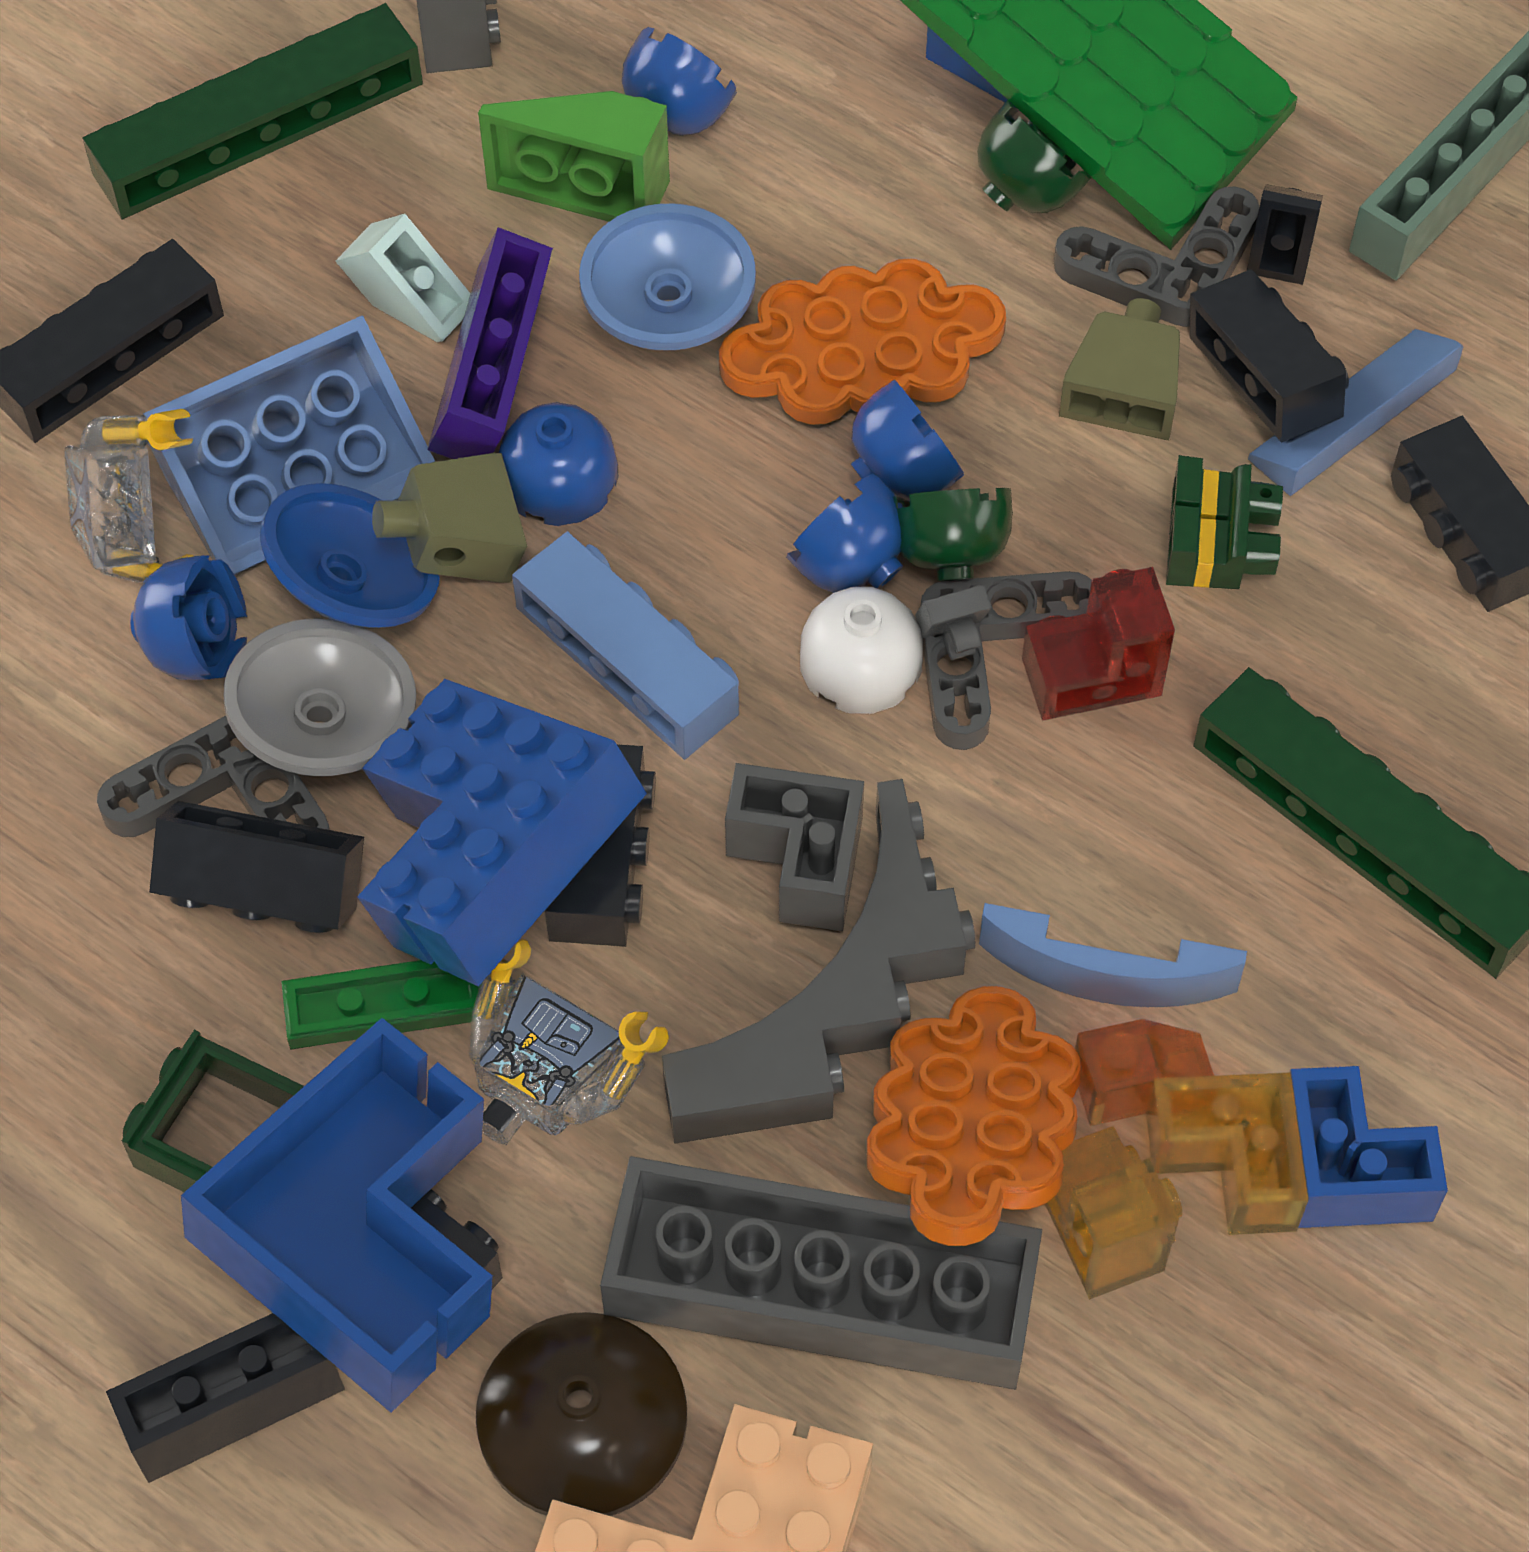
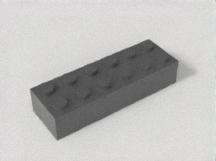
(817, 1273)

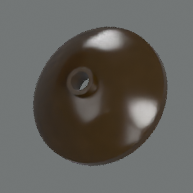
(589, 1455)

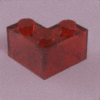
(1102, 656)

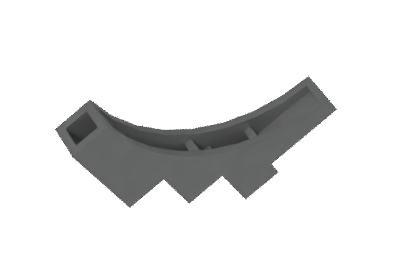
(790, 1060)

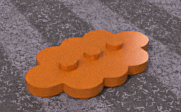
(858, 331)
(974, 1115)

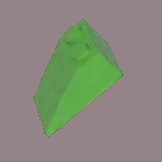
(578, 151)

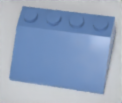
(284, 423)

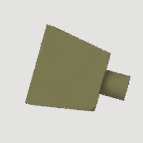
(1125, 373)
(457, 519)

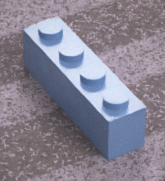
(627, 644)

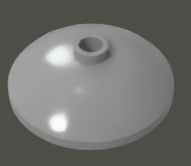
(318, 674)

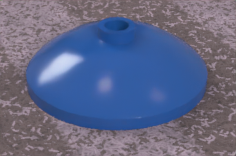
(332, 562)

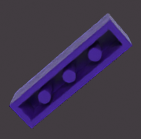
(490, 347)

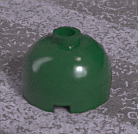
(1025, 165)
(954, 530)

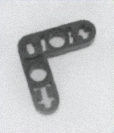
(1167, 277)
(974, 683)
(237, 769)

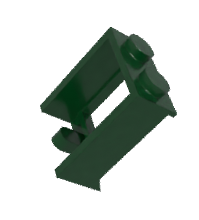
(178, 1080)

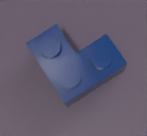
(1358, 1171)

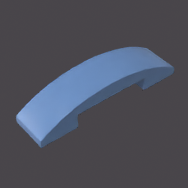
(1104, 975)

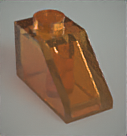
(1125, 1059)

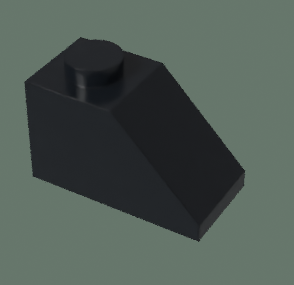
(1284, 233)

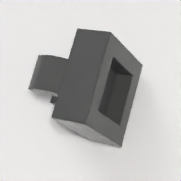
(956, 619)

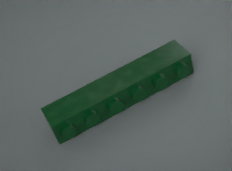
(253, 110)
(1369, 819)

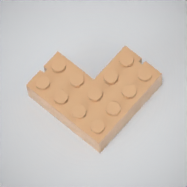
(762, 1497)

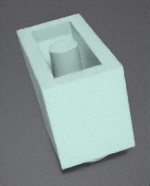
(406, 277)

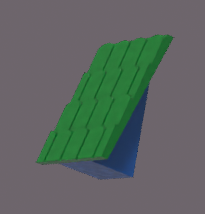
(1130, 89)

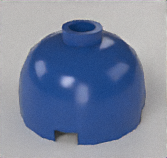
(677, 77)
(901, 445)
(559, 463)
(852, 540)
(189, 618)

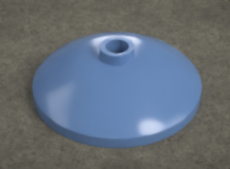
(664, 256)

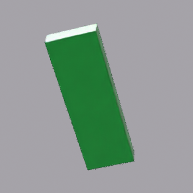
(350, 1002)

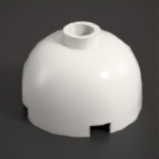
(861, 650)

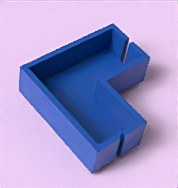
(502, 819)
(323, 1219)

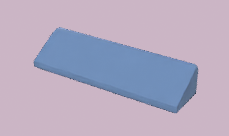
(1371, 401)

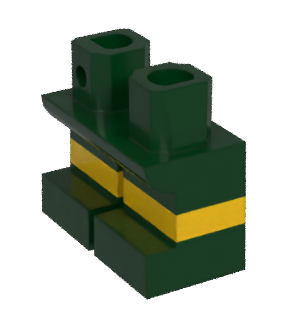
(1211, 524)

